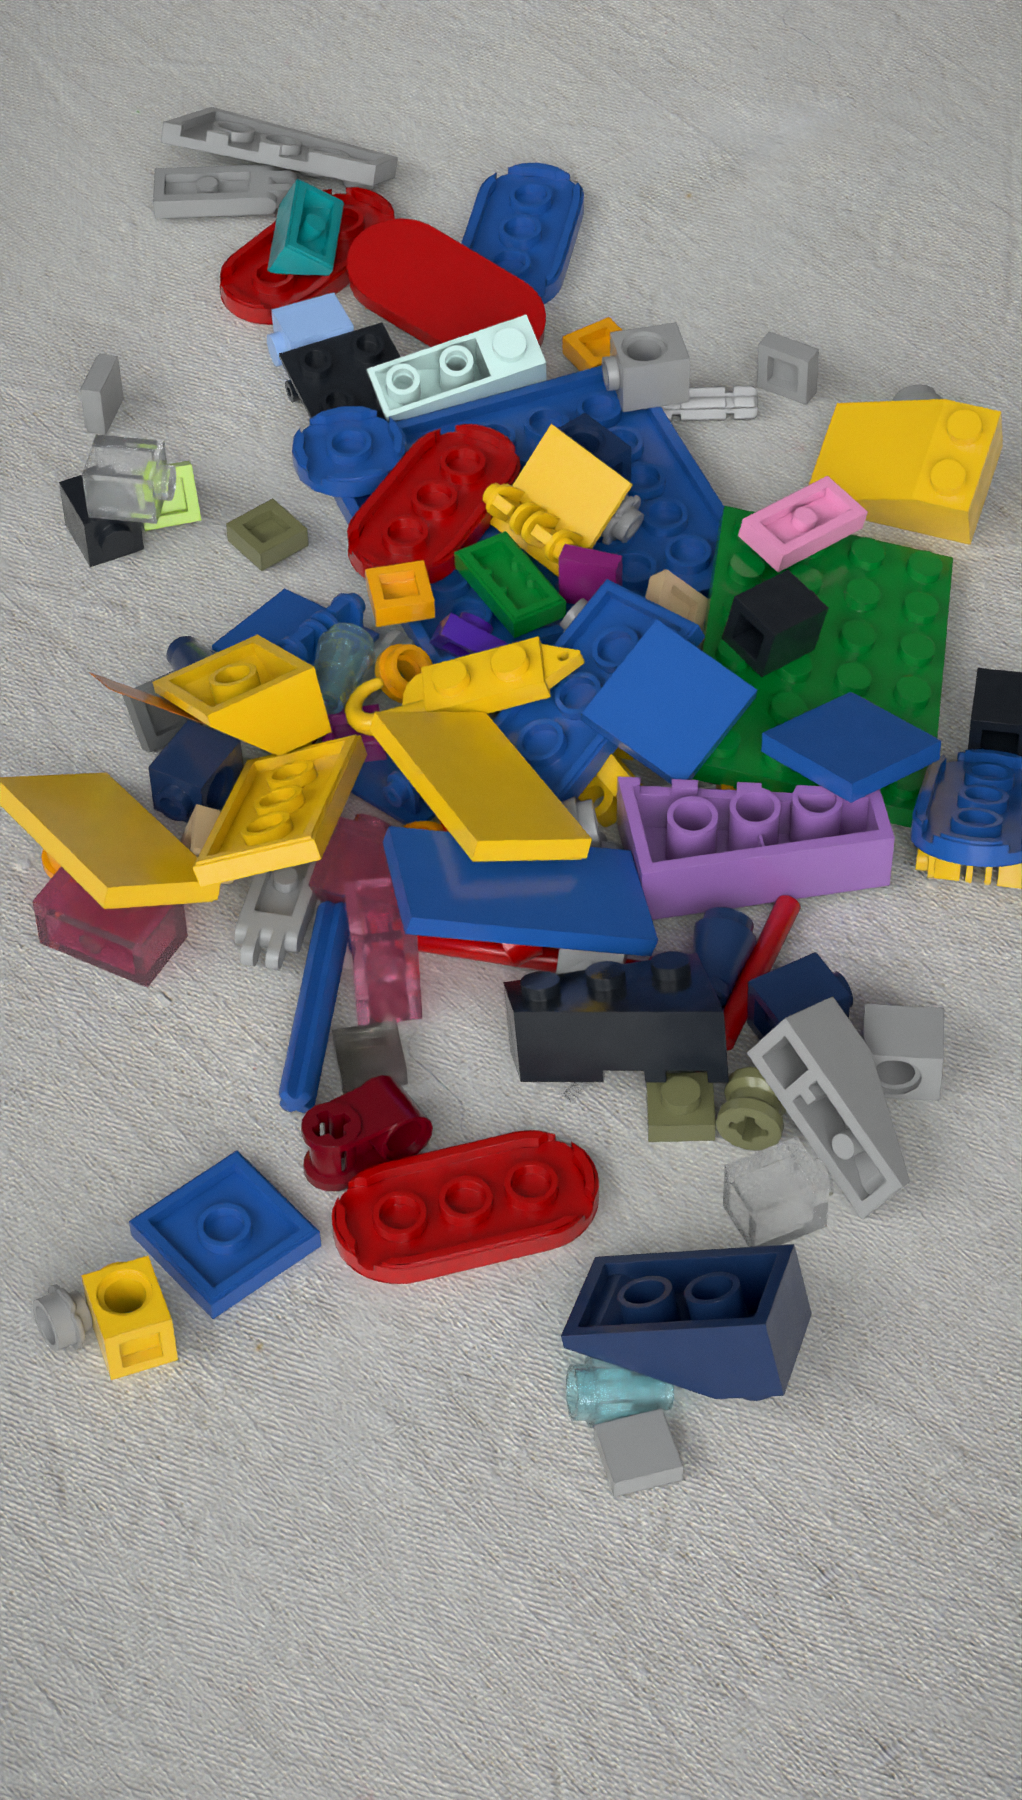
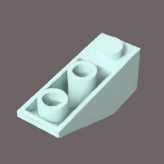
(460, 370)

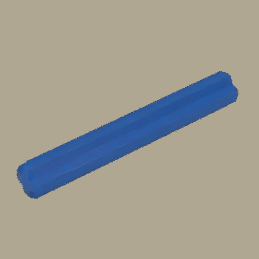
(314, 1009)

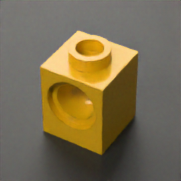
(136, 1338)

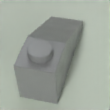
(836, 1100)

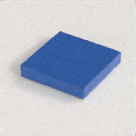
(668, 704)
(851, 746)
(225, 1234)

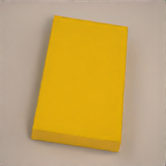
(480, 786)
(281, 811)
(105, 839)

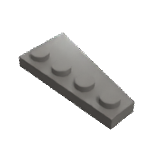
(279, 146)

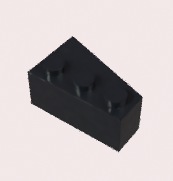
(617, 1019)

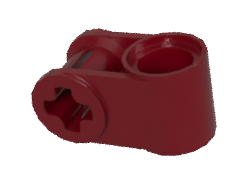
(365, 1129)

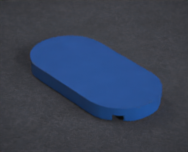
(528, 224)
(971, 809)

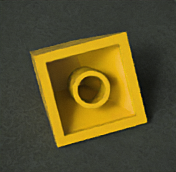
(252, 695)

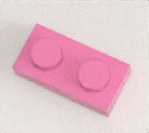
(802, 523)

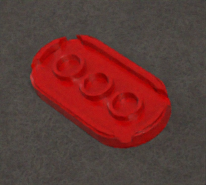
(435, 283)
(253, 291)
(432, 501)
(465, 1207)

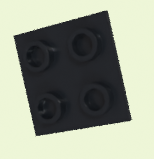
(335, 370)

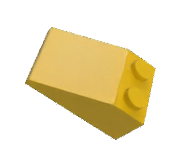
(914, 462)

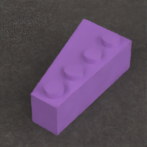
(749, 844)

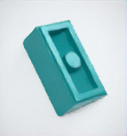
(305, 232)

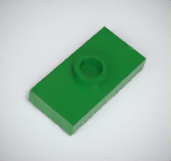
(510, 584)

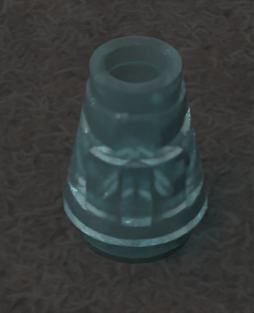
(342, 662)
(608, 1392)

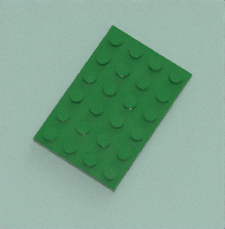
(877, 641)

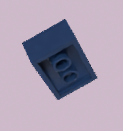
(696, 1318)

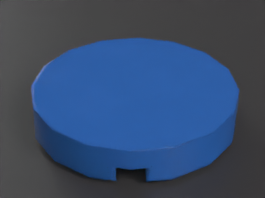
(347, 451)

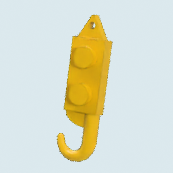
(476, 682)

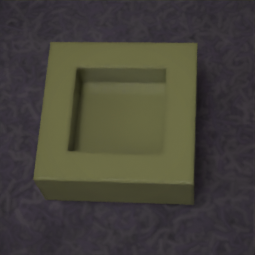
(267, 534)
(681, 1108)

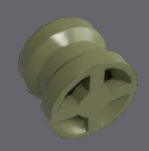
(752, 1111)

